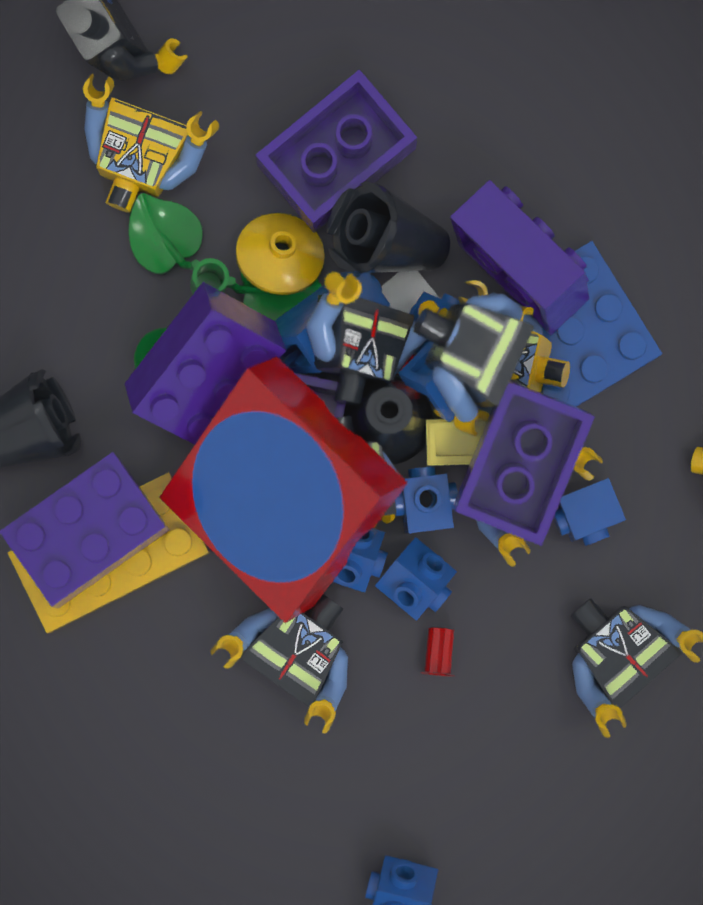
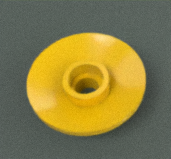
(276, 269)

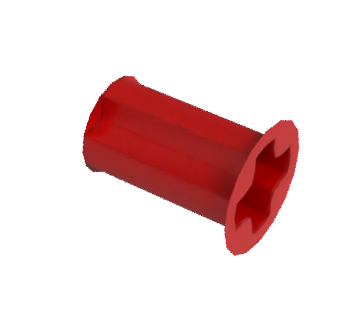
(439, 652)

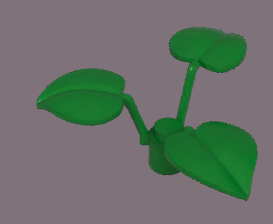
(166, 235)

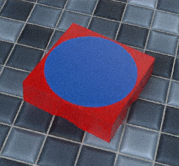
(281, 489)

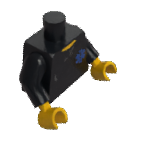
(111, 41)

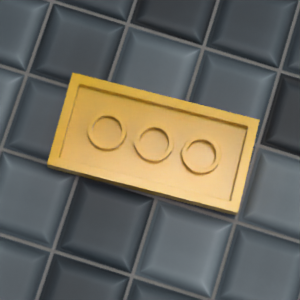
(156, 560)

